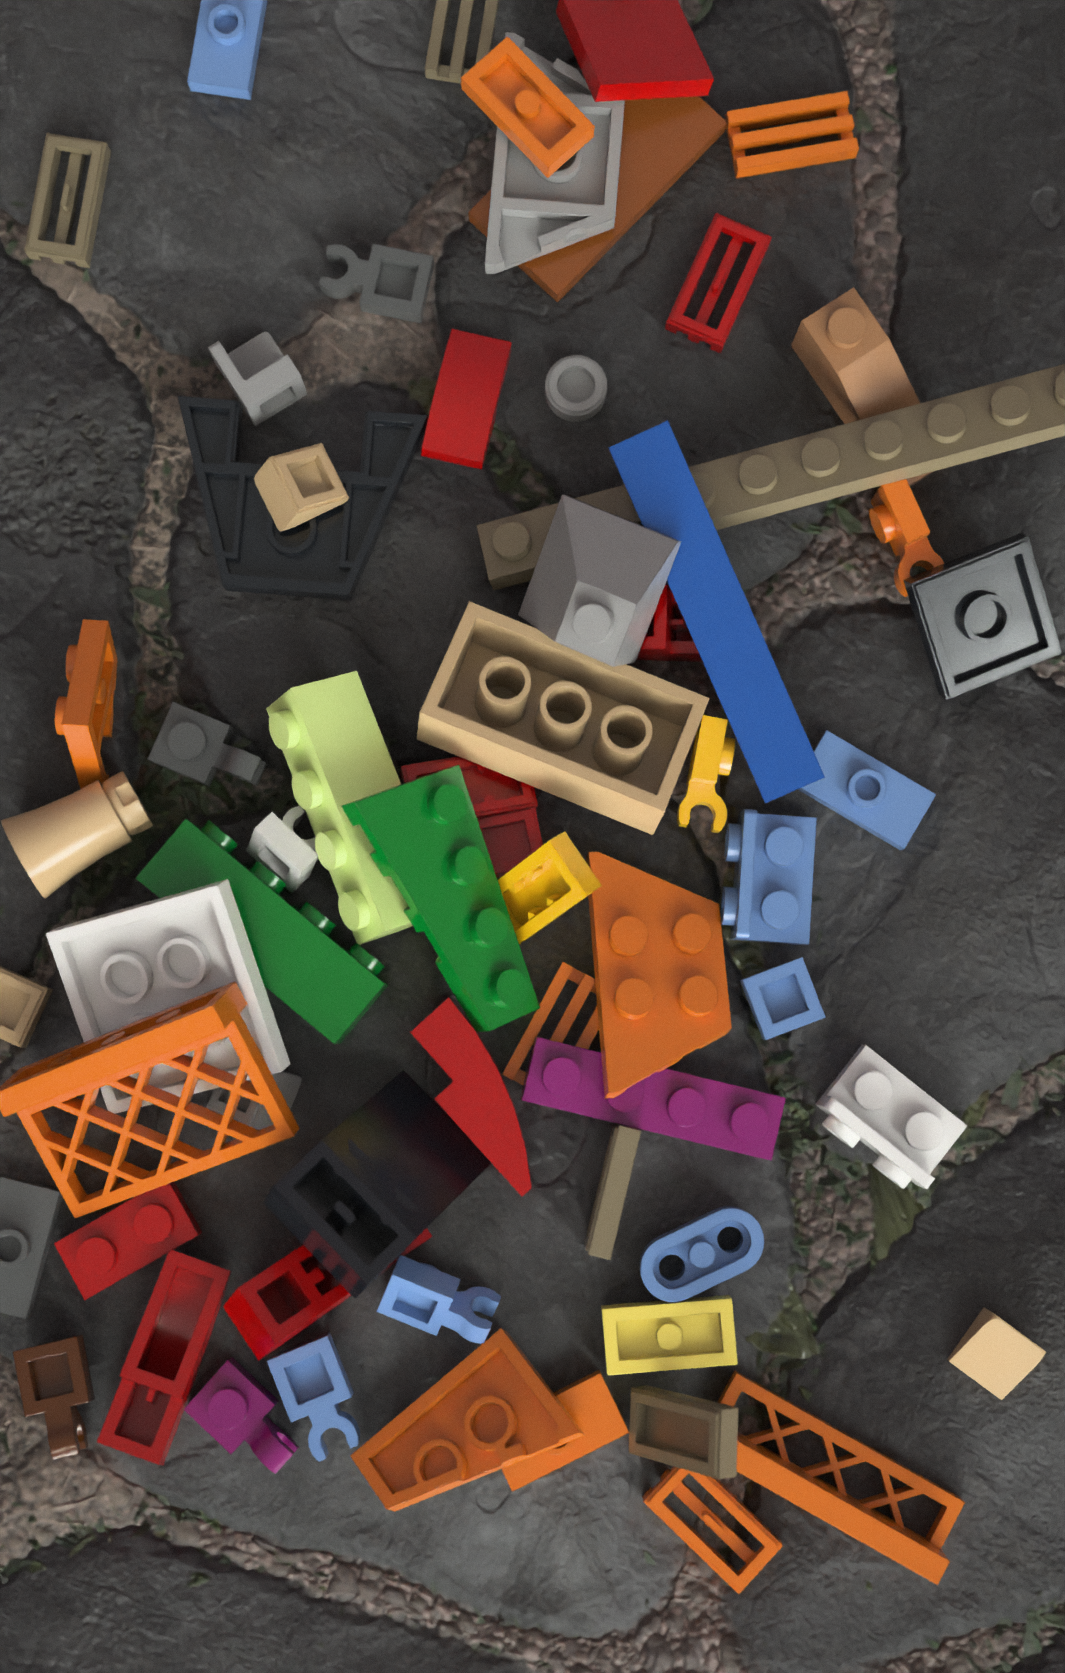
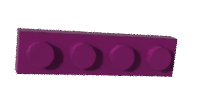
(661, 1103)

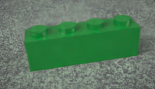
(290, 945)

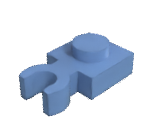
(312, 1385)

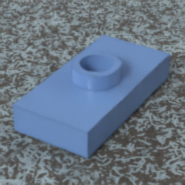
(227, 47)
(868, 791)

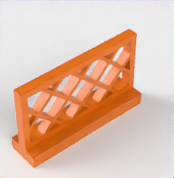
(136, 1049)

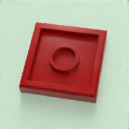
(635, 49)

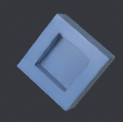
(782, 998)

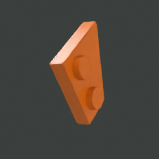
(88, 708)

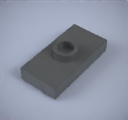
(26, 1232)

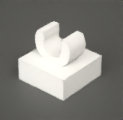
(282, 849)

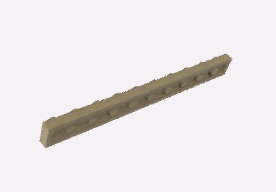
(823, 463)

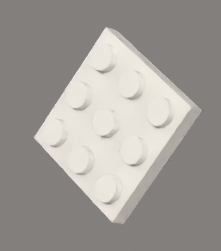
(156, 958)

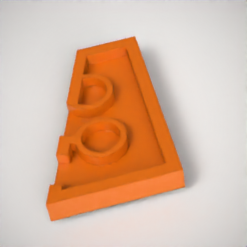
(466, 1426)

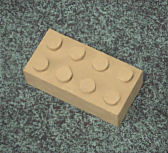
(560, 719)

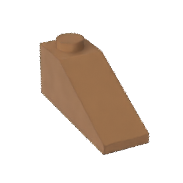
(854, 361)

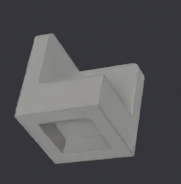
(260, 376)

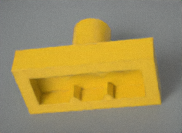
(546, 886)

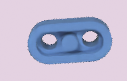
(702, 1258)

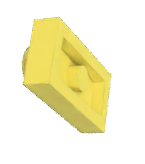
(669, 1335)

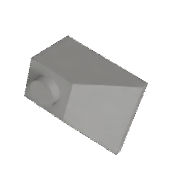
(598, 582)

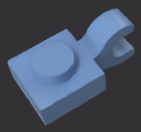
(429, 1298)

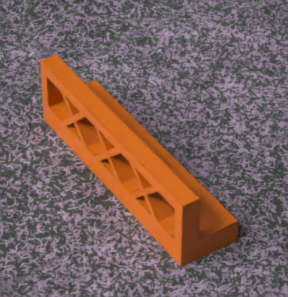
(833, 1503)

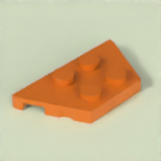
(654, 972)

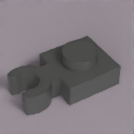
(390, 283)

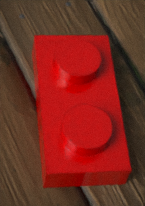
(127, 1238)

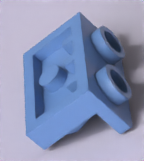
(770, 878)

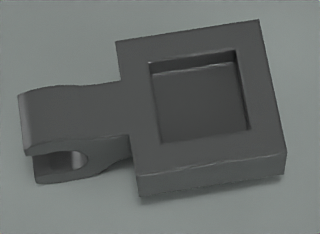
(199, 747)

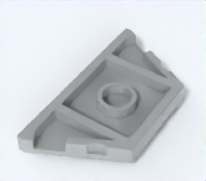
(578, 201)

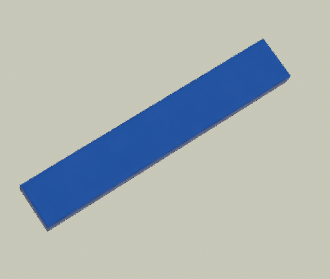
(718, 614)

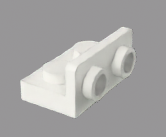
(891, 1117)

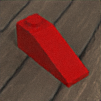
(289, 1298)

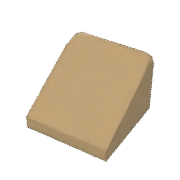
(299, 486)
(995, 1354)

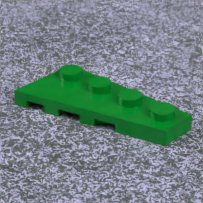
(440, 863)

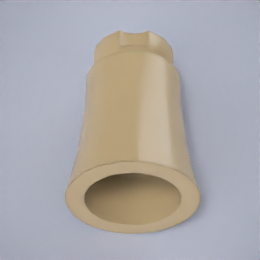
(76, 831)

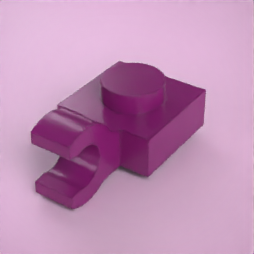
(235, 1410)

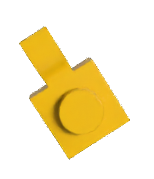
(710, 756)

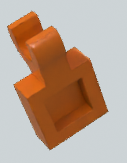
(901, 523)

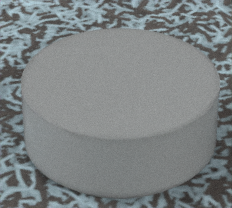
(575, 388)

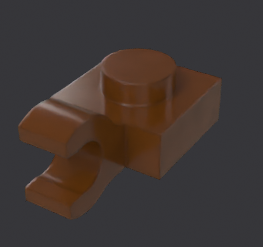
(53, 1382)

